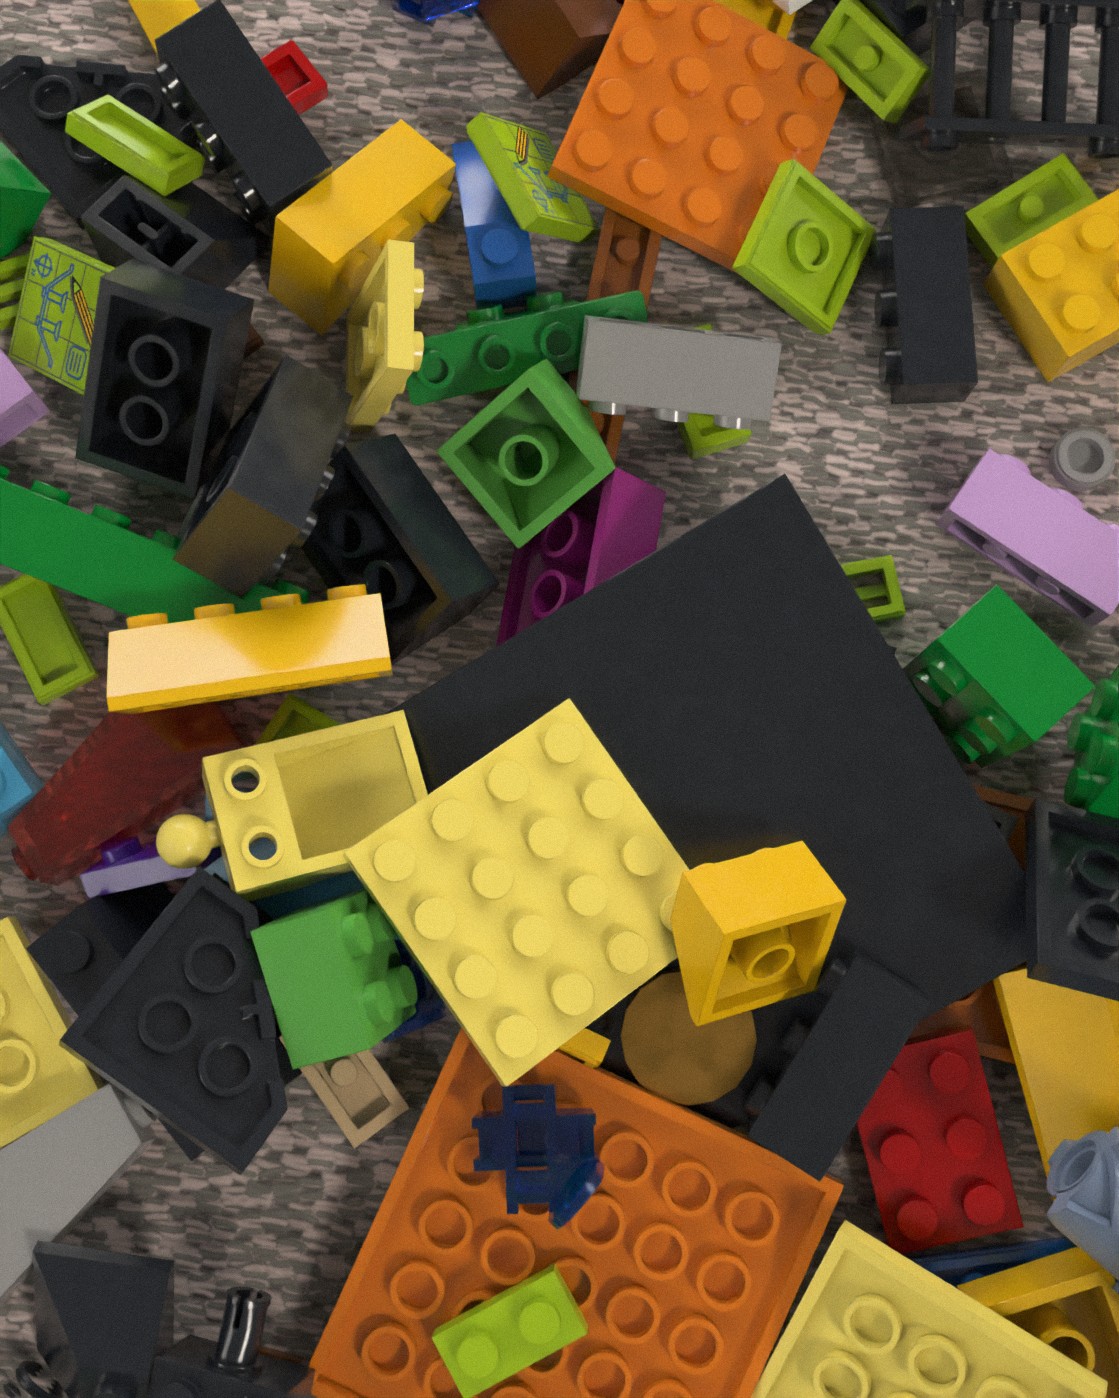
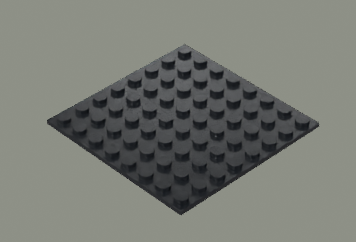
(753, 718)

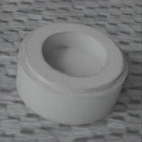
(1082, 459)

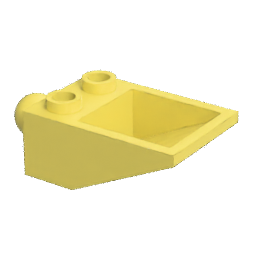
(311, 801)

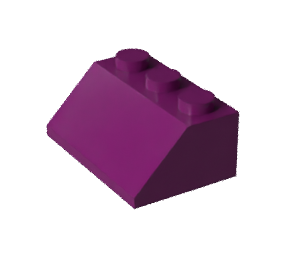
(581, 549)

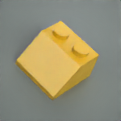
(753, 930)

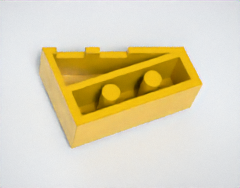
(341, 224)

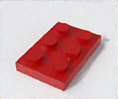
(937, 1146)

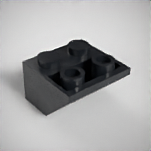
(176, 232)

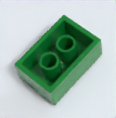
(995, 681)

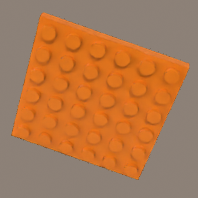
(671, 1259)

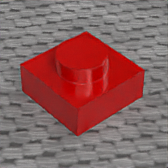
(296, 76)

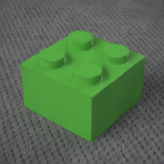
(334, 977)

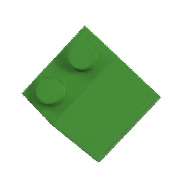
(529, 453)

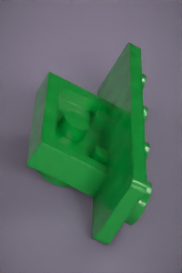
(501, 346)

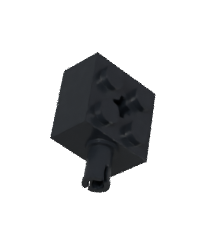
(232, 1365)

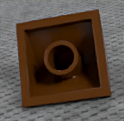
(550, 37)

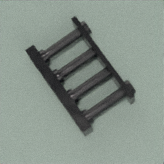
(1057, 17)

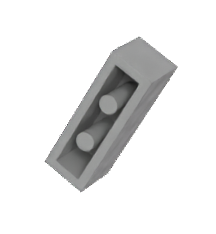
(677, 371)

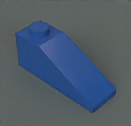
(495, 244)

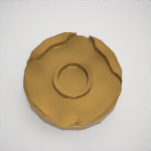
(675, 1055)

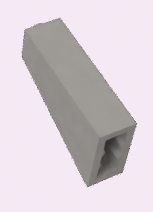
(62, 1172)

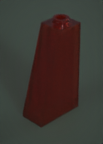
(118, 786)

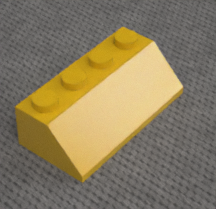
(247, 653)
(1063, 1055)

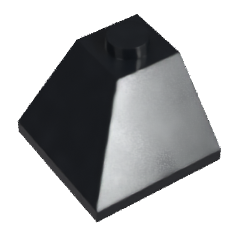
(101, 1318)

